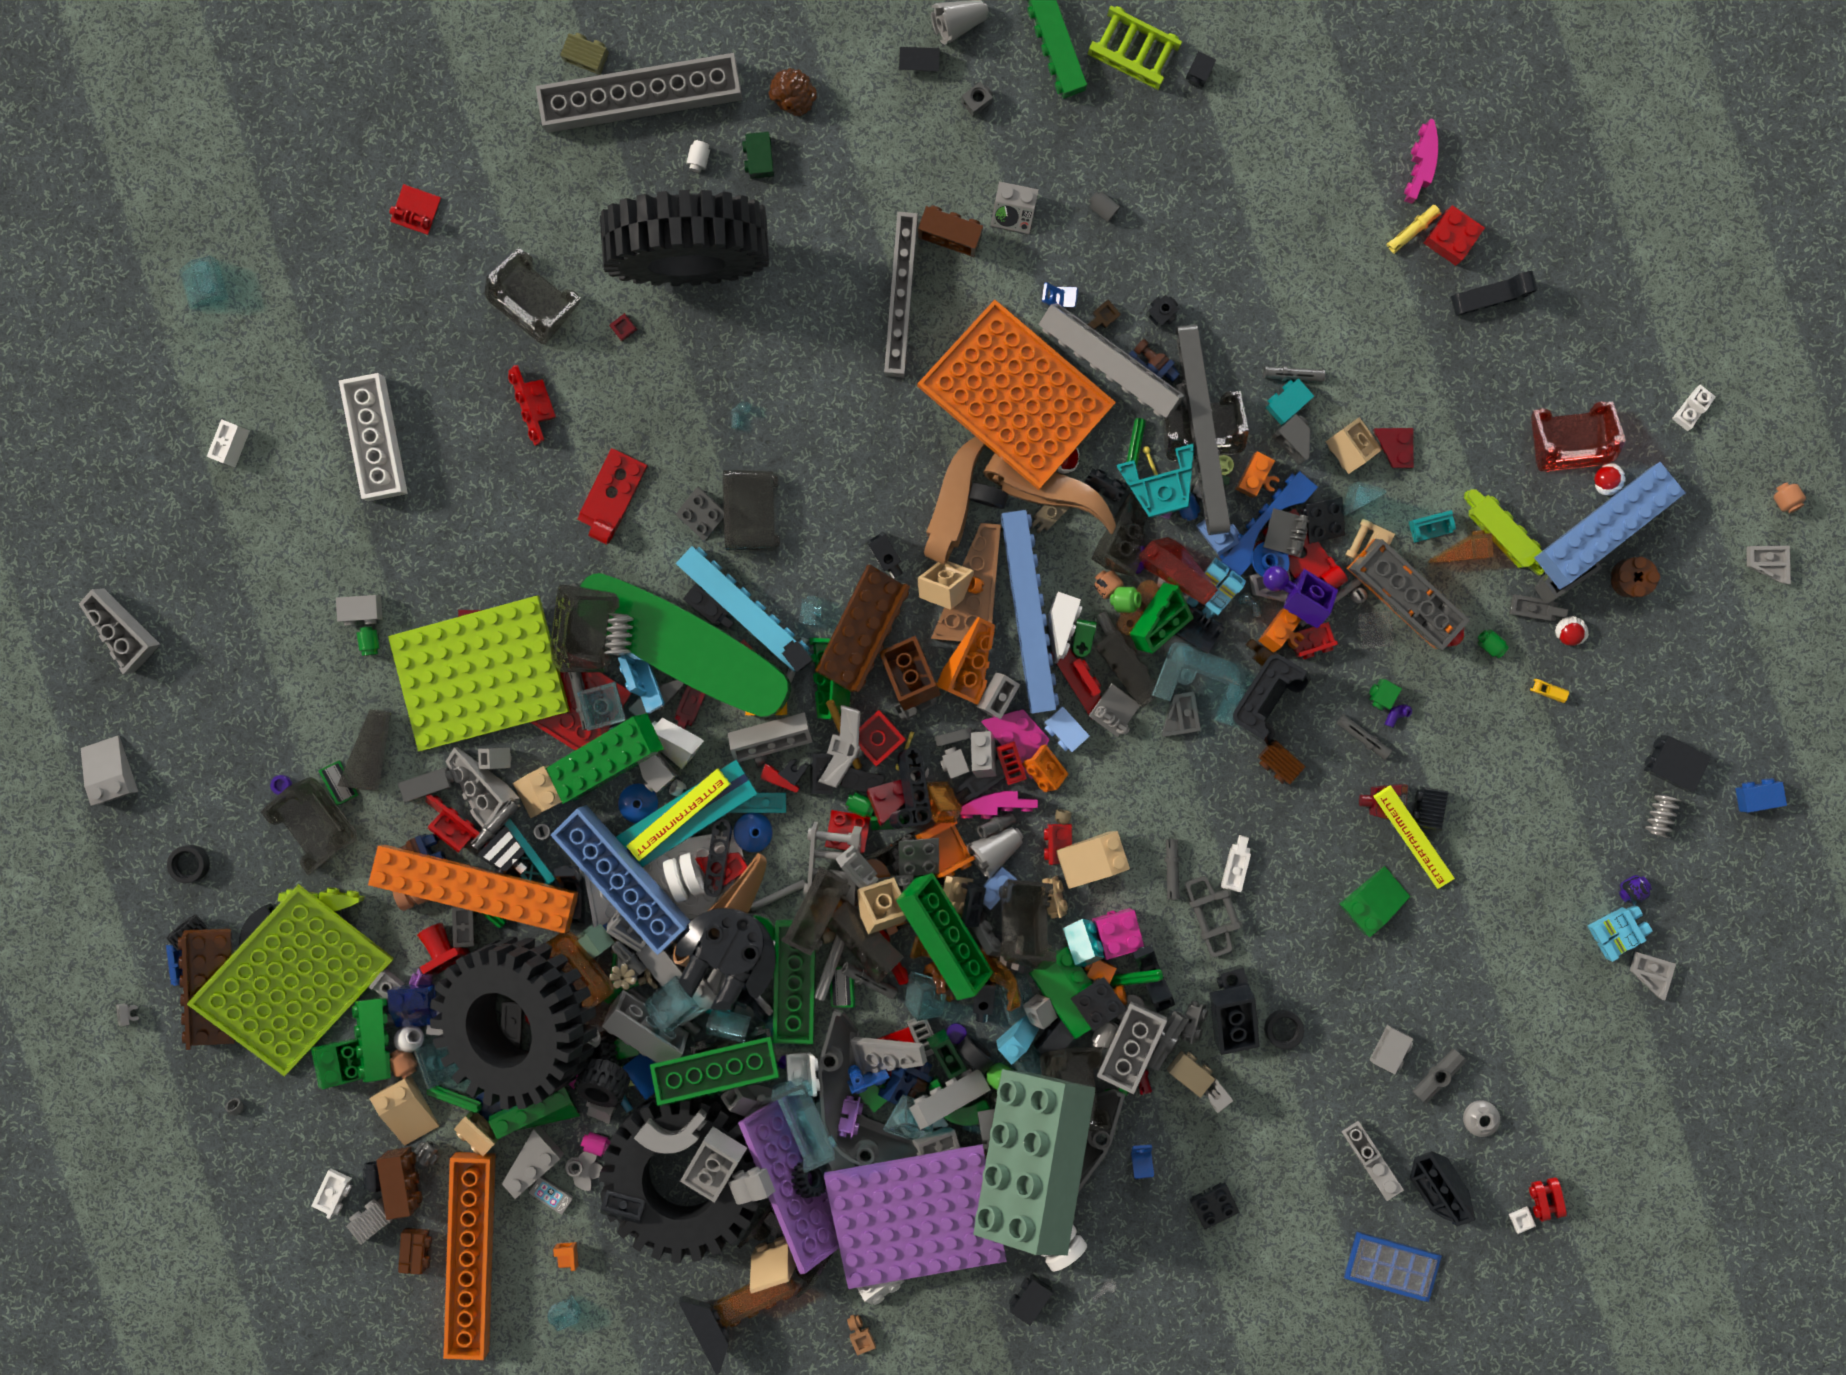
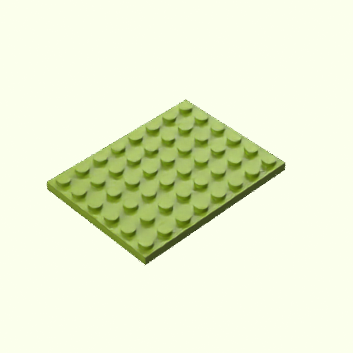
(478, 673)
(290, 980)

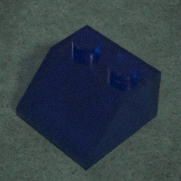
(411, 1005)

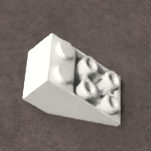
(1060, 621)

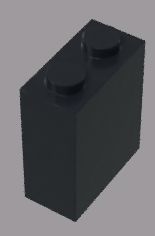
(1677, 763)

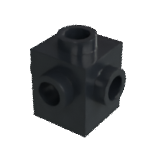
(1160, 317)

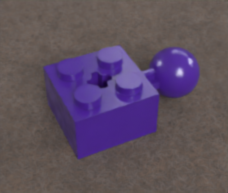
(1307, 595)

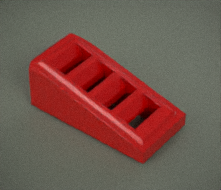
(1005, 747)
(771, 775)

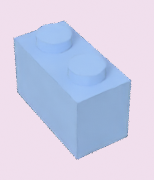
(1066, 729)

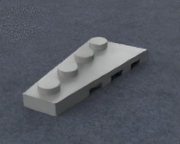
(880, 1054)

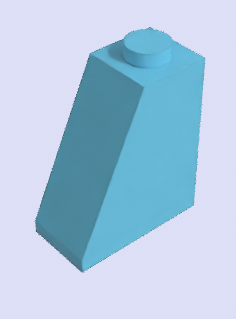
(1017, 1039)

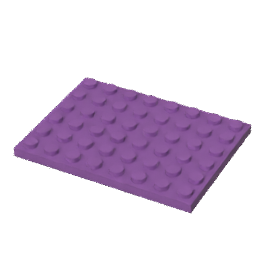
(910, 1217)

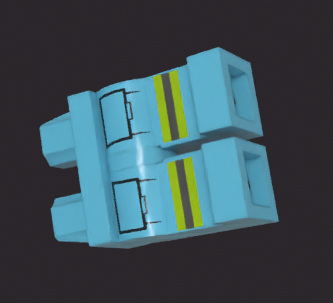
(1226, 590)
(1619, 931)

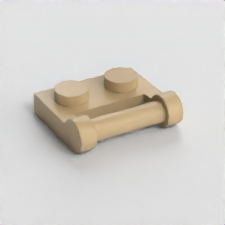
(1378, 533)

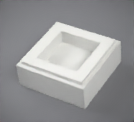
(1522, 1220)

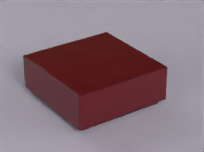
(623, 327)

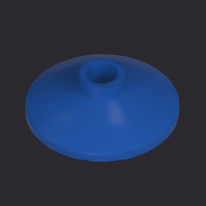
(1275, 558)
(639, 792)
(743, 832)

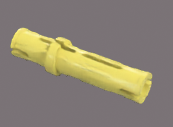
(1420, 223)

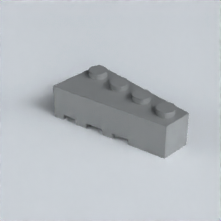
(121, 632)

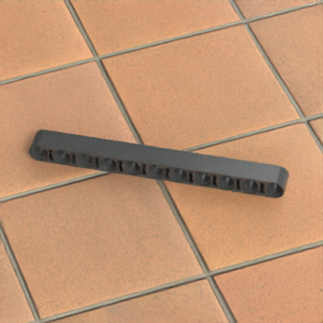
(1202, 430)

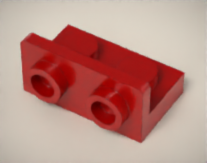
(1058, 838)

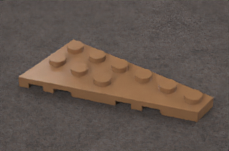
(983, 560)

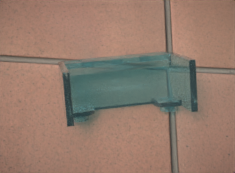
(1182, 665)
(805, 1122)

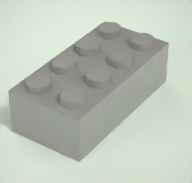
(632, 1024)
(1132, 1047)

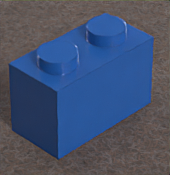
(1760, 796)

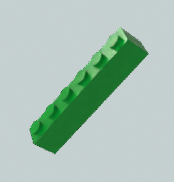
(1057, 47)

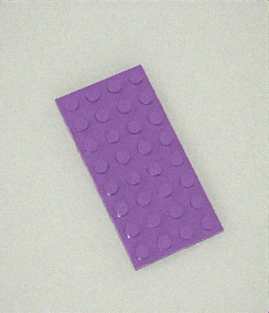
(804, 1221)

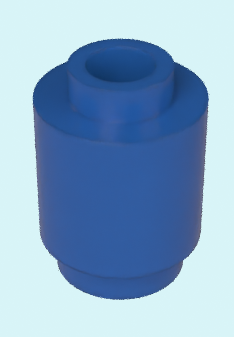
(1193, 510)

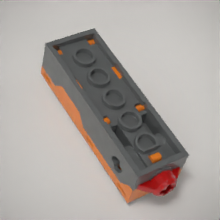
(1409, 595)

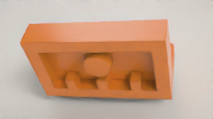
(1045, 769)

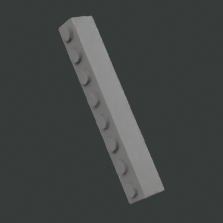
(901, 294)
(1111, 360)

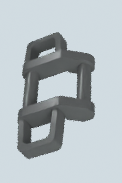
(1196, 905)

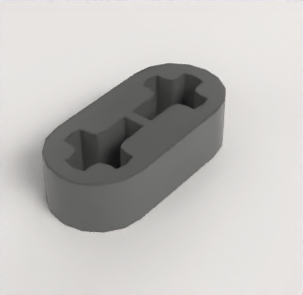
(953, 736)

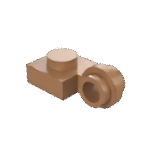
(861, 1339)

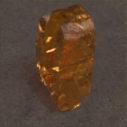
(1147, 590)

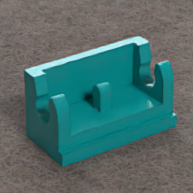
(1432, 526)

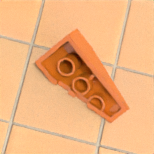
(967, 667)

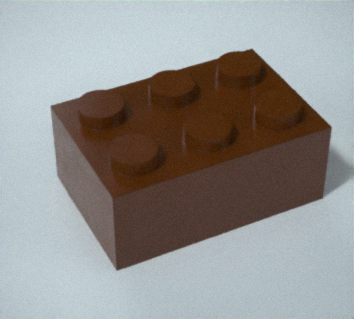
(950, 230)
(910, 673)
(399, 1183)

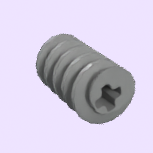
(619, 634)
(1662, 815)

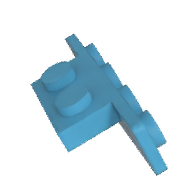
(641, 681)

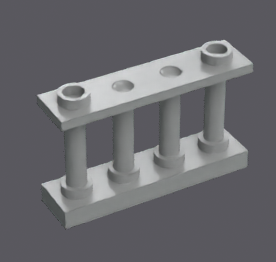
(852, 839)

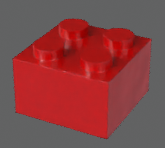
(1454, 235)
(879, 738)

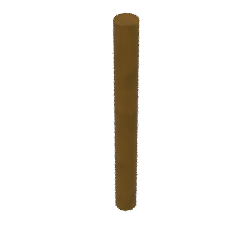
(837, 719)

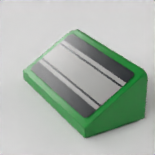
(331, 775)
(842, 990)

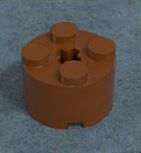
(1645, 576)

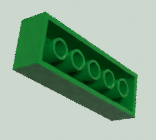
(604, 758)
(945, 936)
(793, 991)
(714, 1071)

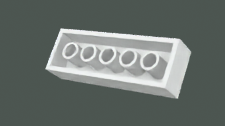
(373, 437)

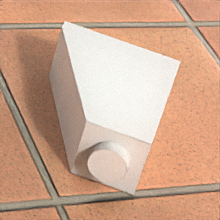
(678, 743)

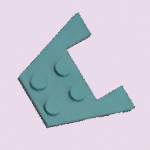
(1165, 491)

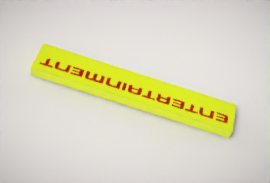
(678, 814)
(1413, 837)

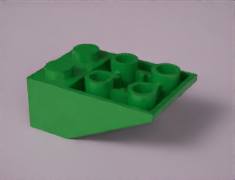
(336, 1063)

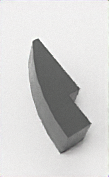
(667, 691)

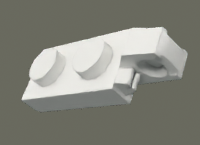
(1236, 865)

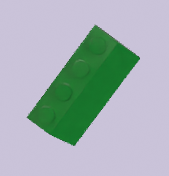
(1060, 984)

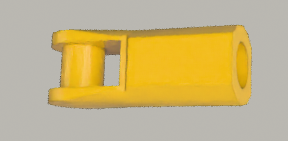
(1552, 691)

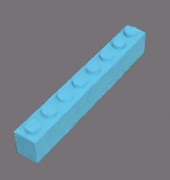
(737, 602)

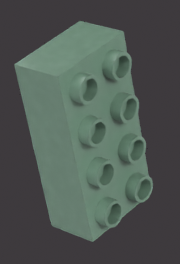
(1034, 1162)

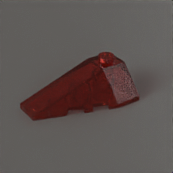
(1177, 567)

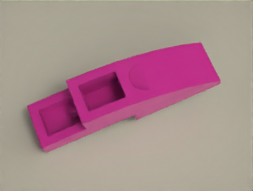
(1425, 155)
(988, 804)

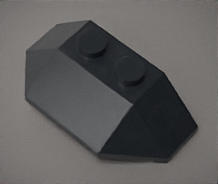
(1442, 1188)
(708, 1330)

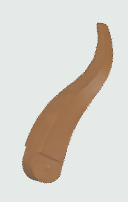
(1057, 491)
(953, 503)
(738, 896)

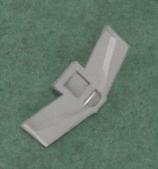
(843, 747)
(707, 993)

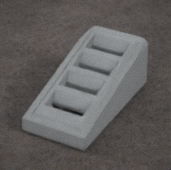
(912, 1023)

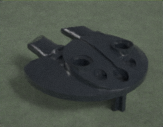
(727, 953)

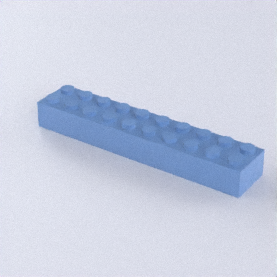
(1028, 611)

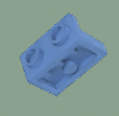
(1220, 542)

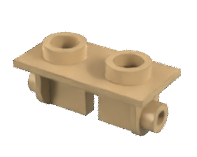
(1057, 905)

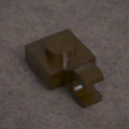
(1104, 315)
(1261, 653)

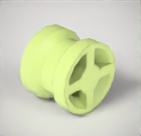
(1226, 463)

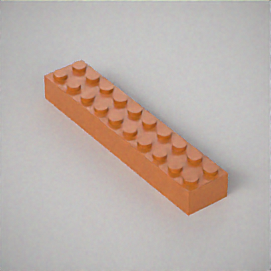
(473, 888)
(469, 1256)

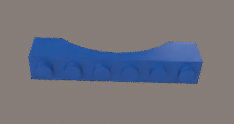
(1296, 492)

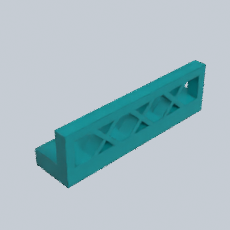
(530, 855)

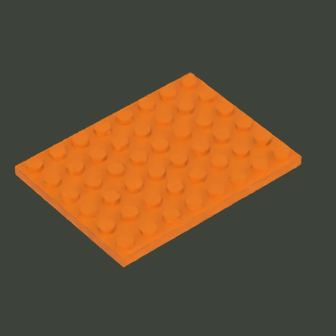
(1016, 394)

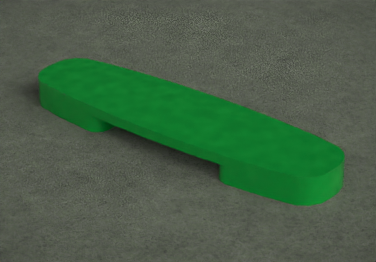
(696, 650)

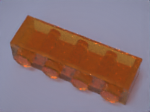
(744, 1304)

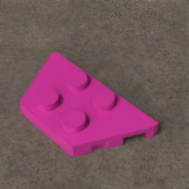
(1019, 728)

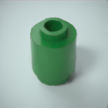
(368, 641)
(1492, 643)
(859, 805)

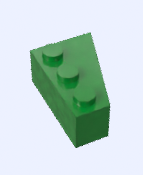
(1161, 619)

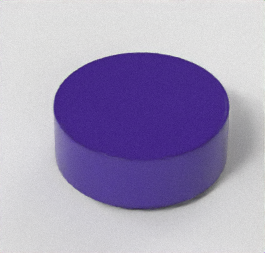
(280, 783)
(956, 1032)

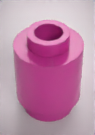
(595, 1143)

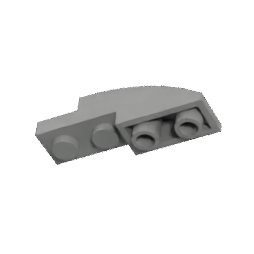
(1372, 1160)

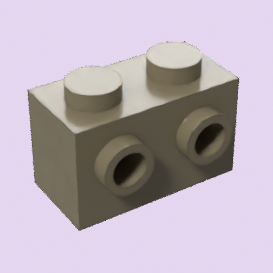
(1190, 1073)

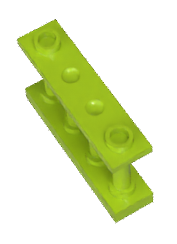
(1134, 68)

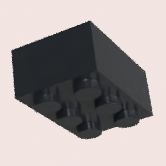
(1234, 1019)

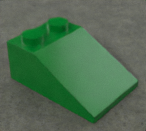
(1375, 902)

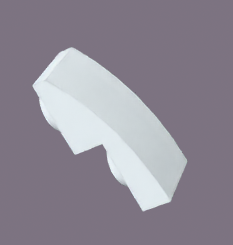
(1693, 407)

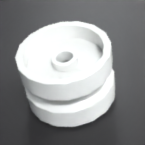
(684, 877)
(1076, 1249)

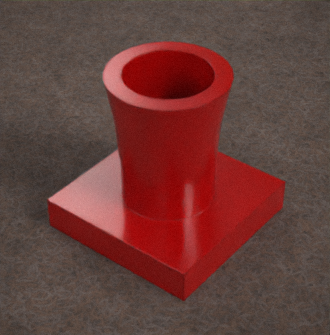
(440, 950)

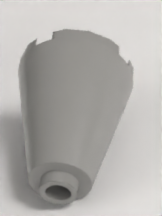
(957, 18)
(995, 850)

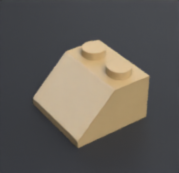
(1353, 445)
(945, 584)
(537, 792)
(879, 905)
(476, 1132)

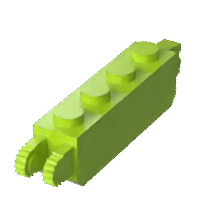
(1505, 532)

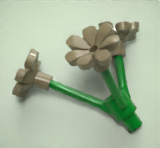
(623, 979)

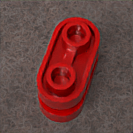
(1542, 1209)

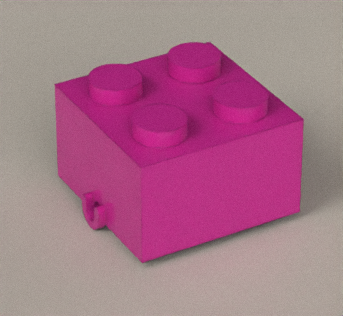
(1118, 933)

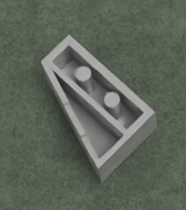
(533, 1161)

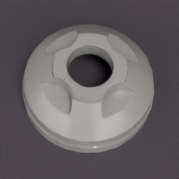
(1473, 1114)

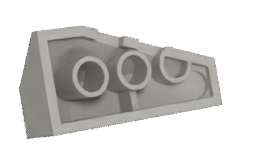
(481, 788)

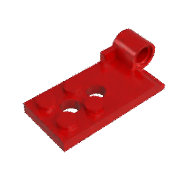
(604, 512)
(1316, 562)

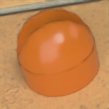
(975, 585)

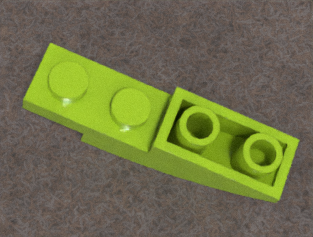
(332, 898)

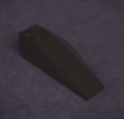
(1122, 548)

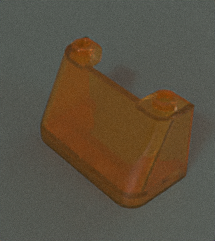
(579, 959)

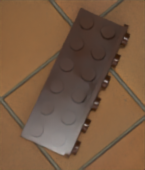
(862, 629)
(201, 957)

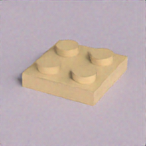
(955, 892)

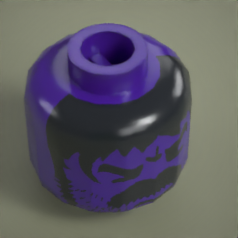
(1635, 889)

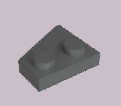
(1182, 715)

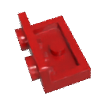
(1315, 640)

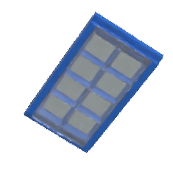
(1392, 1266)

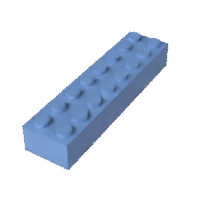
(1609, 525)
(621, 879)

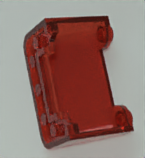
(1577, 438)

